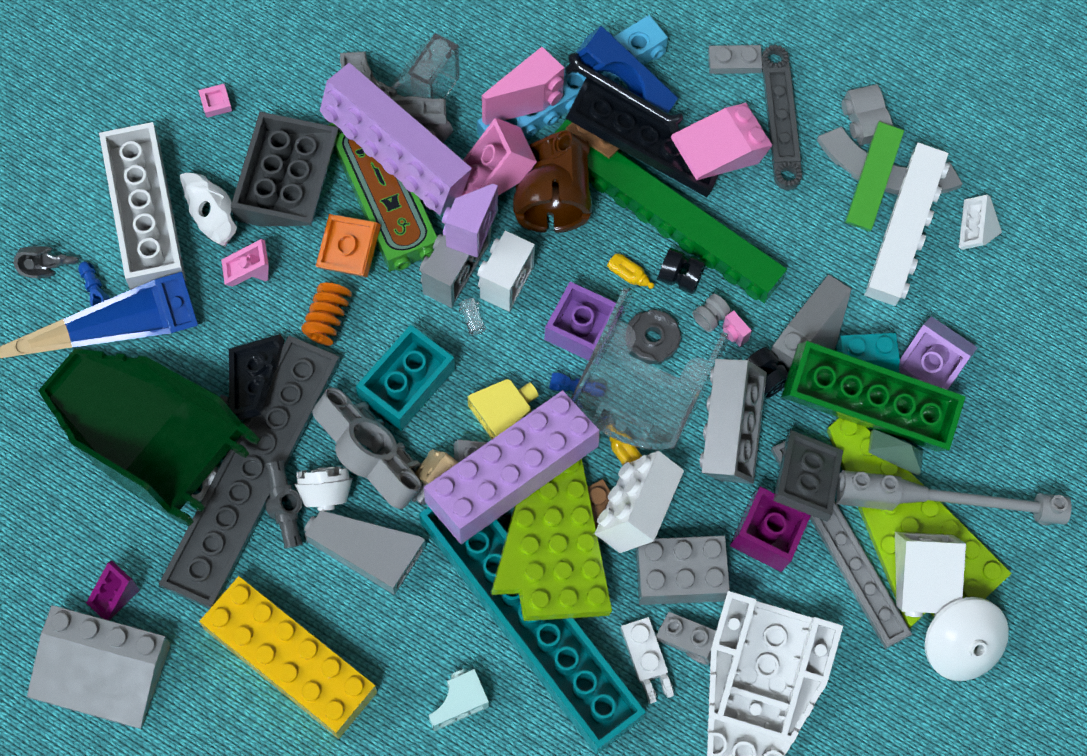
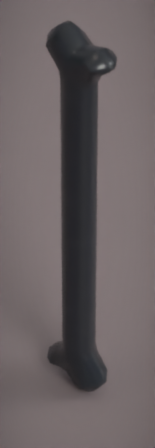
(578, 66)

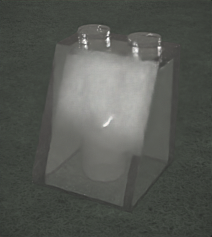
(430, 70)

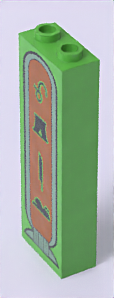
(405, 227)

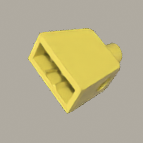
(501, 405)

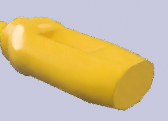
(629, 271)
(624, 452)

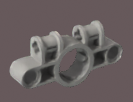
(388, 467)

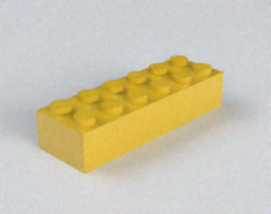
(288, 657)

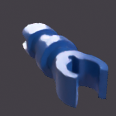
(92, 283)
(562, 382)

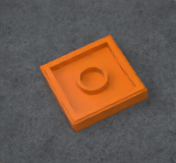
(348, 245)

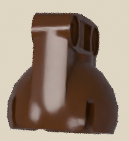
(555, 185)

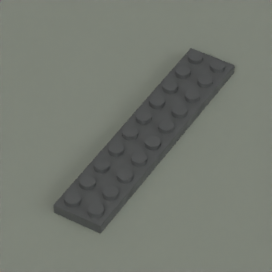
(242, 484)

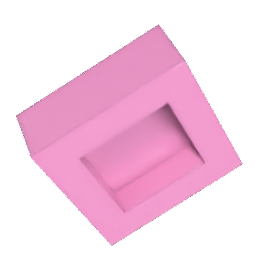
(215, 100)
(736, 329)

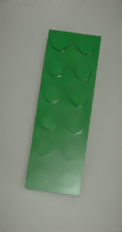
(873, 396)

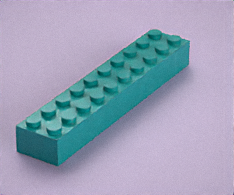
(552, 648)

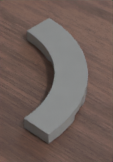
(421, 109)
(851, 158)

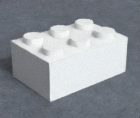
(638, 502)

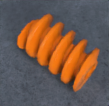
(323, 312)

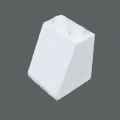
(928, 572)

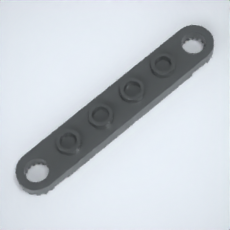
(781, 117)

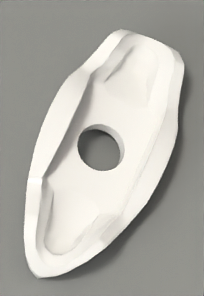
(218, 223)

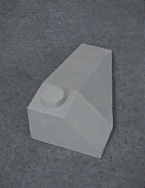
(816, 321)

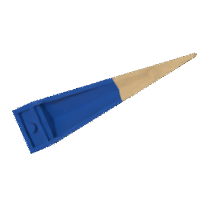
(144, 311)

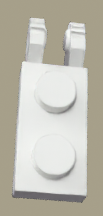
(646, 657)

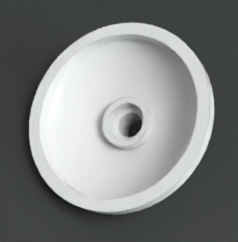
(957, 632)

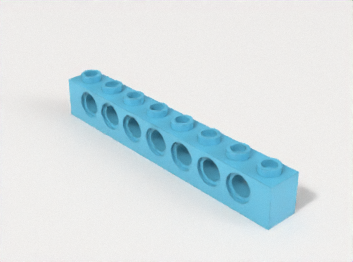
(642, 34)

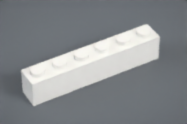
(907, 224)

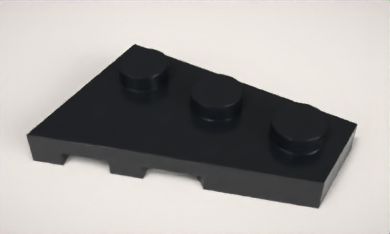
(251, 375)

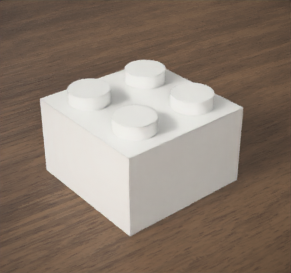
(506, 270)

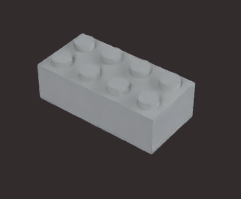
(733, 421)

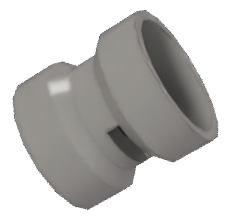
(712, 312)

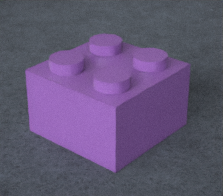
(578, 320)

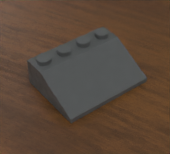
(283, 172)

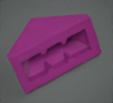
(112, 591)

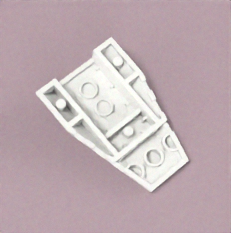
(765, 676)

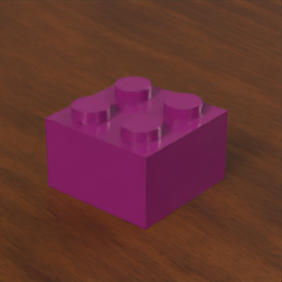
(769, 530)

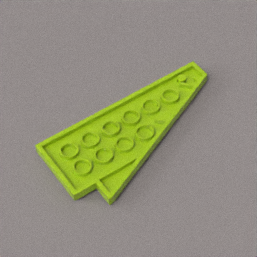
(554, 553)
(981, 569)

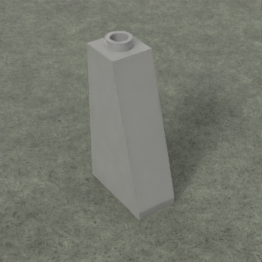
(368, 549)

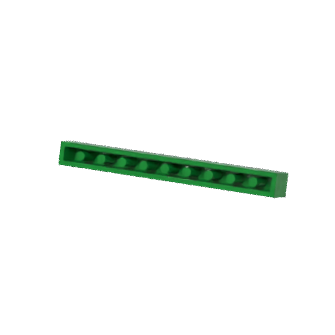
(684, 223)

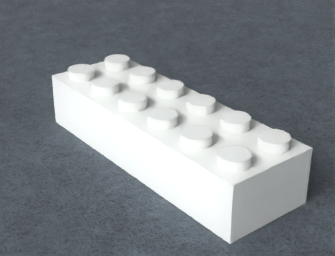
(141, 204)

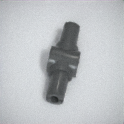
(282, 491)

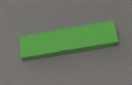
(874, 176)

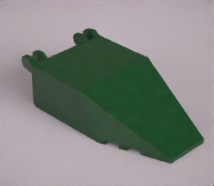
(144, 425)

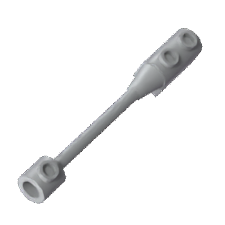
(889, 491)

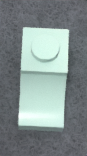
(463, 699)

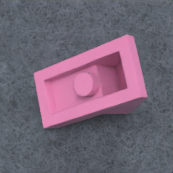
(246, 263)

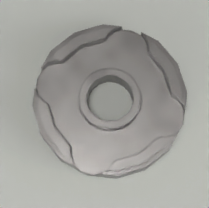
(657, 351)

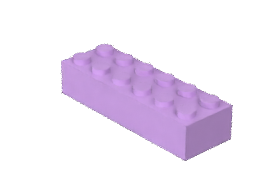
(394, 139)
(511, 466)

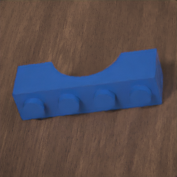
(606, 54)

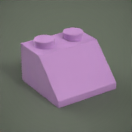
(470, 220)
(936, 355)

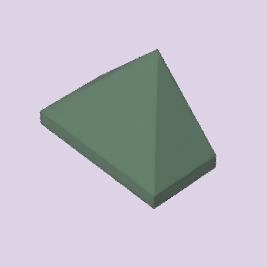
(895, 451)

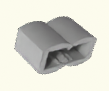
(865, 109)

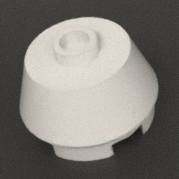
(324, 487)

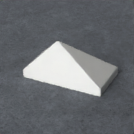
(978, 222)

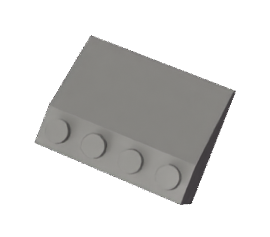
(97, 667)

